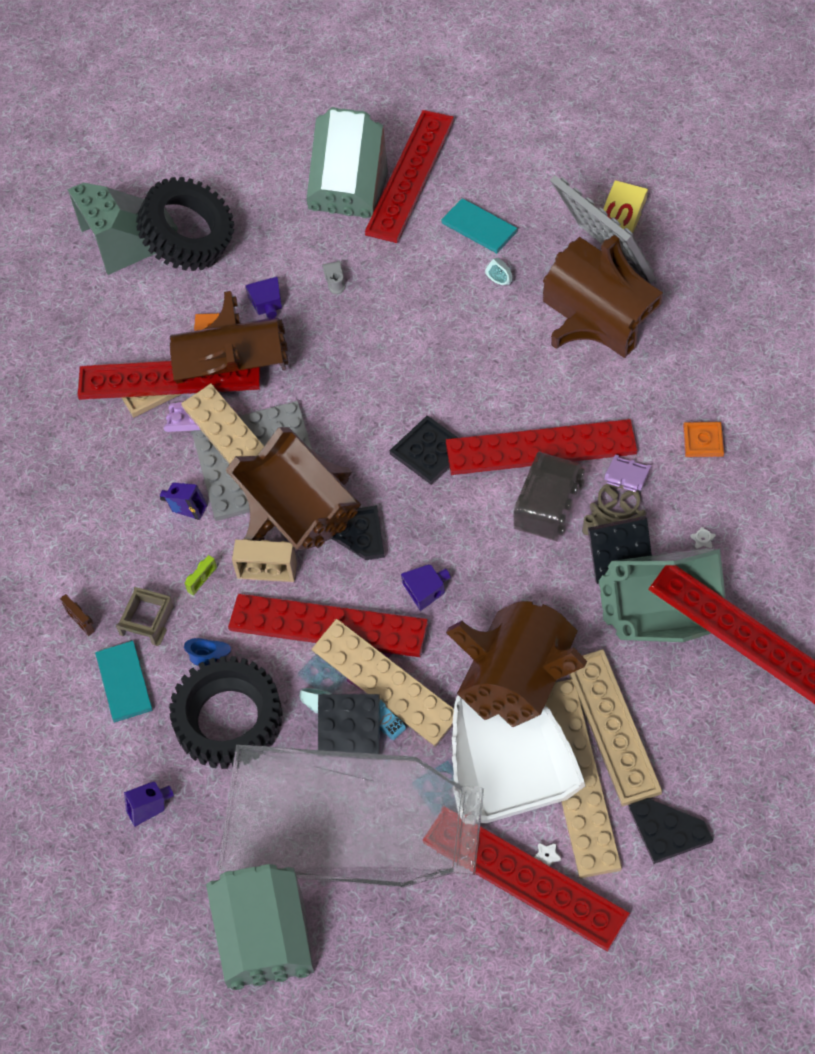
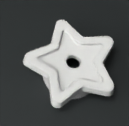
(703, 533)
(551, 849)

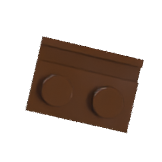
(77, 615)

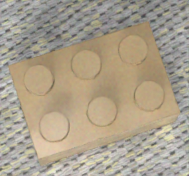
(264, 560)

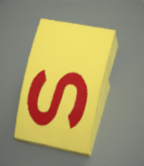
(625, 204)

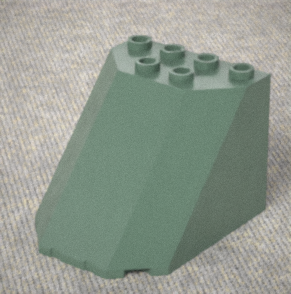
(347, 163)
(113, 222)
(642, 614)
(260, 926)

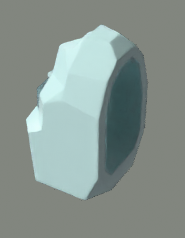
(499, 272)
(310, 697)

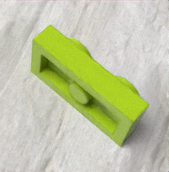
(200, 575)

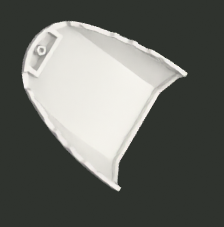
(514, 765)

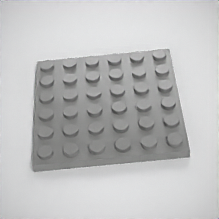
(601, 227)
(224, 493)

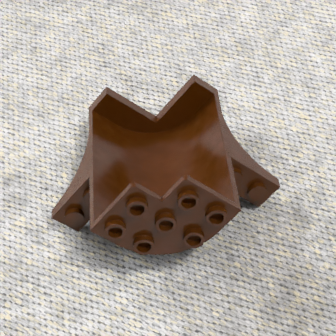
(598, 296)
(228, 345)
(294, 492)
(516, 661)

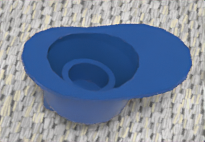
(202, 650)

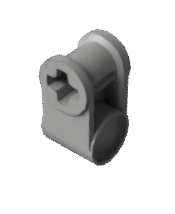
(334, 277)

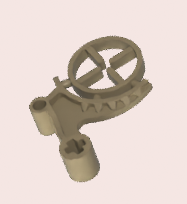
(605, 515)

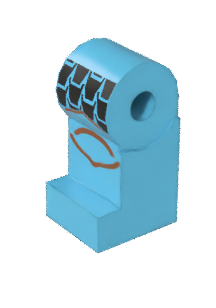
(389, 723)

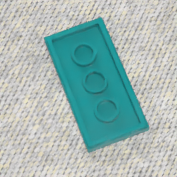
(479, 225)
(123, 681)

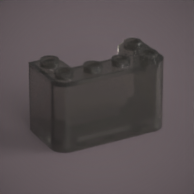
(547, 496)

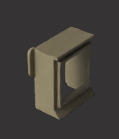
(157, 630)

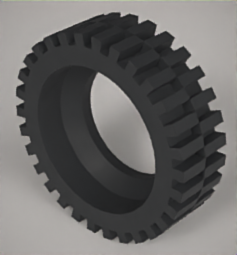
(172, 245)
(214, 680)

